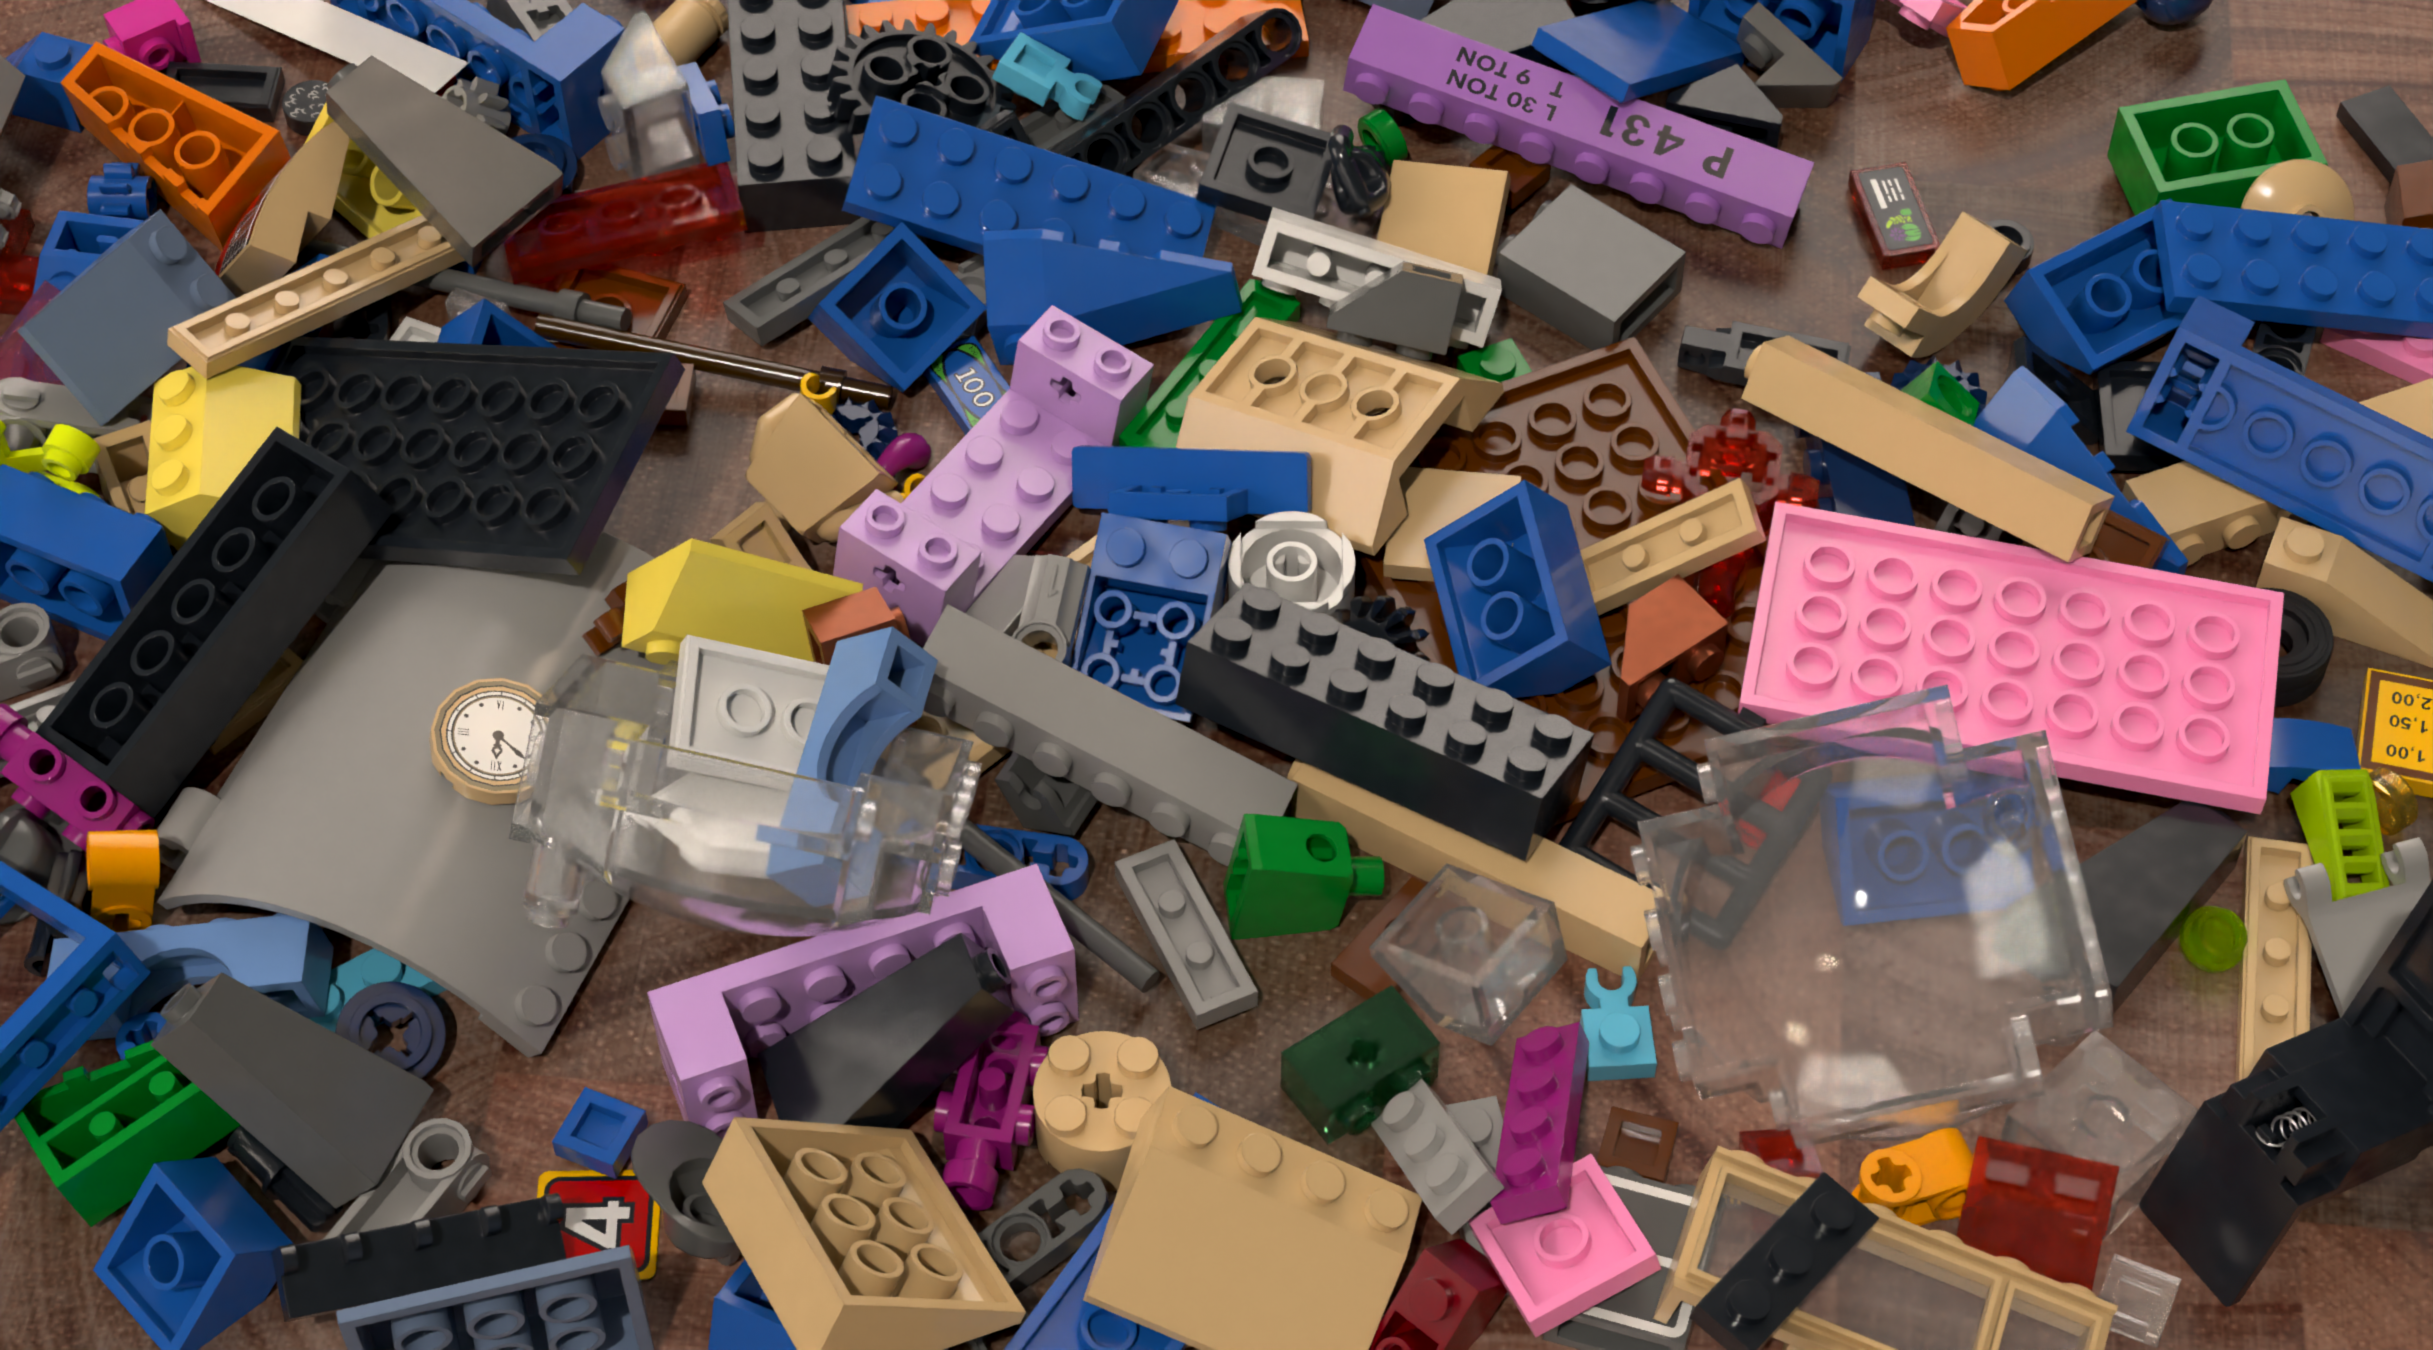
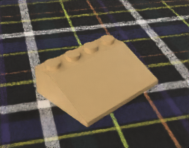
(1248, 1236)
(856, 1237)

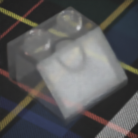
(646, 105)
(1472, 951)

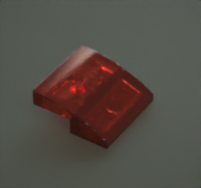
(2038, 1208)

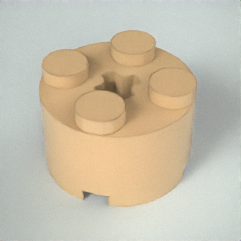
(1093, 1099)

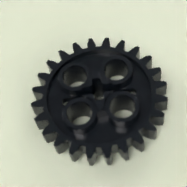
(915, 71)

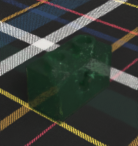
(1358, 1064)

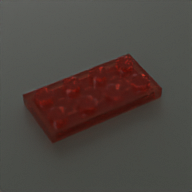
(626, 221)

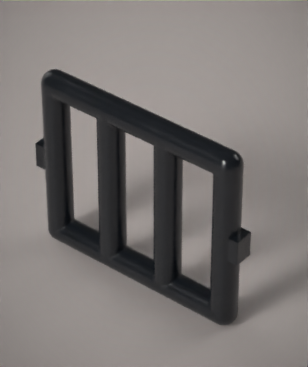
(1640, 747)

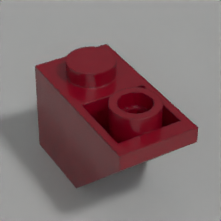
(1442, 1301)

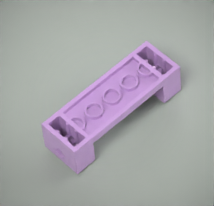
(1000, 480)
(735, 1012)

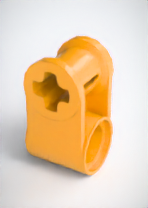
(123, 877)
(1918, 1178)

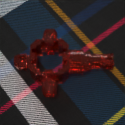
(1733, 449)

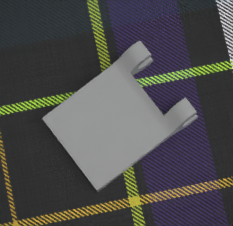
(2358, 929)

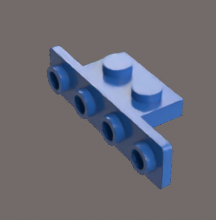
(1190, 483)

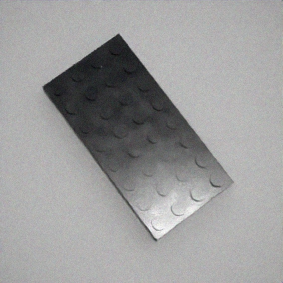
(482, 445)

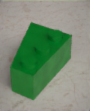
(113, 1123)

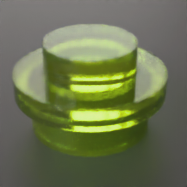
(2213, 938)

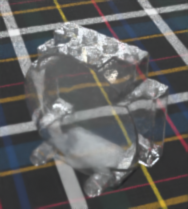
(721, 835)
(1872, 921)

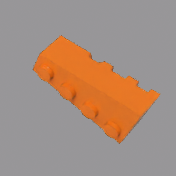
(2012, 39)
(197, 149)

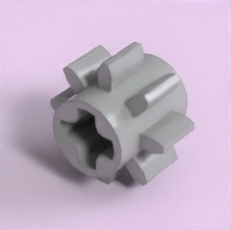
(481, 102)

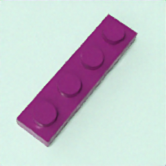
(1541, 1122)

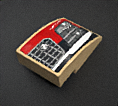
(285, 214)

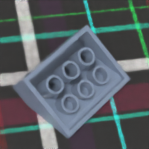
(552, 1306)

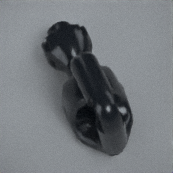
(1357, 174)

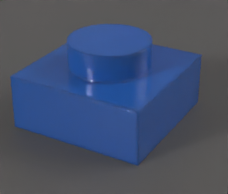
(599, 1132)

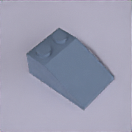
(113, 320)

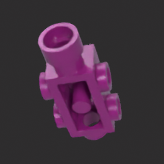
(60, 784)
(987, 1114)

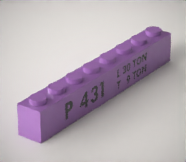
(1576, 126)

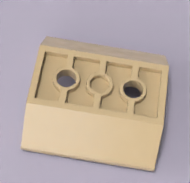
(1324, 412)

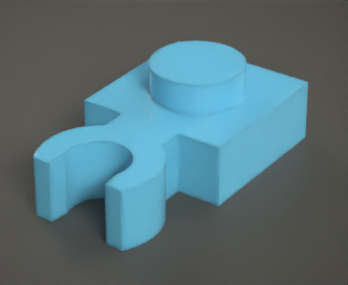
(1042, 74)
(1616, 1031)

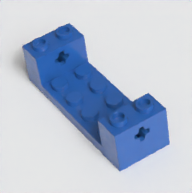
(547, 82)
(2290, 439)

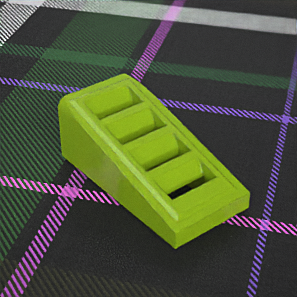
(2348, 799)

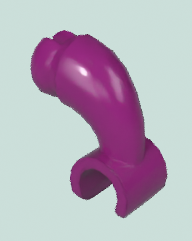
(904, 452)

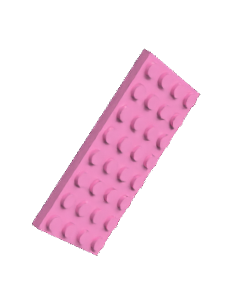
(2124, 666)

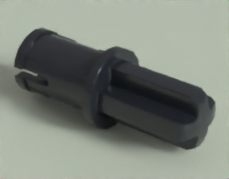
(69, 883)
(283, 1183)

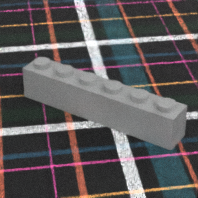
(1096, 736)

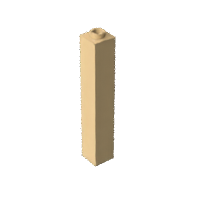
(1926, 447)
(1595, 906)

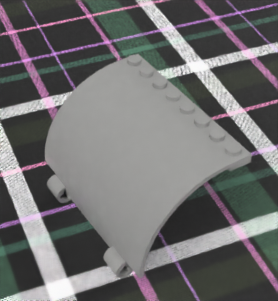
(354, 824)

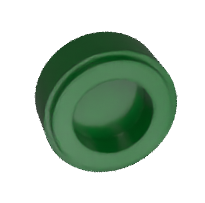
(1380, 130)

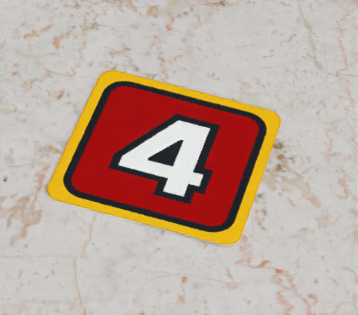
(605, 1214)

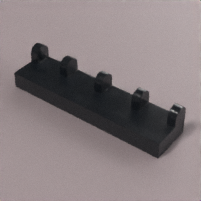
(416, 1256)

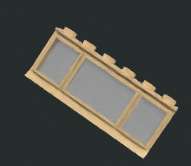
(1892, 1291)

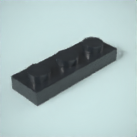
(1784, 1266)

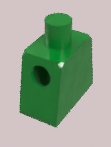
(1293, 876)

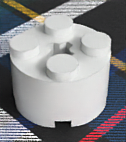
(1296, 560)

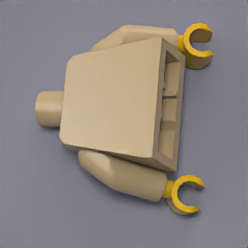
(813, 466)

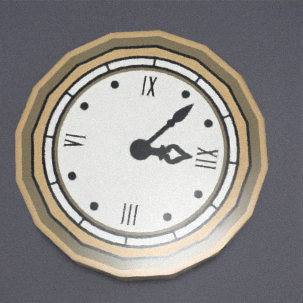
(484, 738)

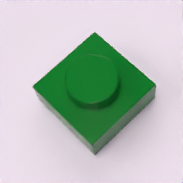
(1495, 362)

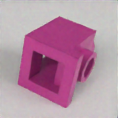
(152, 33)

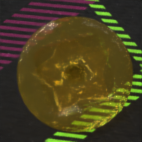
(2394, 800)

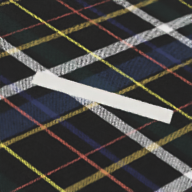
(350, 37)

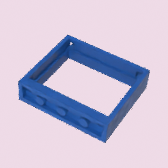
(68, 1003)

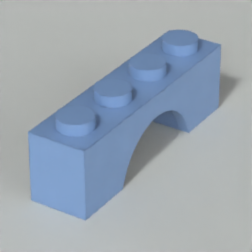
(868, 698)
(270, 954)

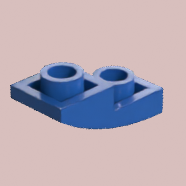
(2306, 747)

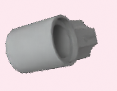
(1053, 604)

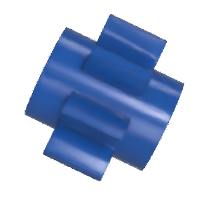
(122, 192)

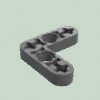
(1052, 1251)

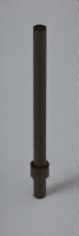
(713, 360)

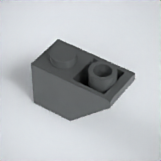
(1402, 307)

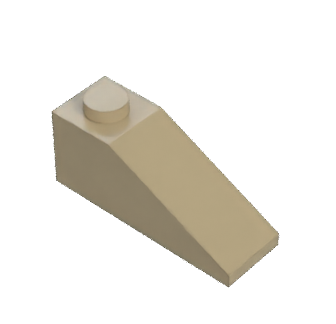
(2351, 589)

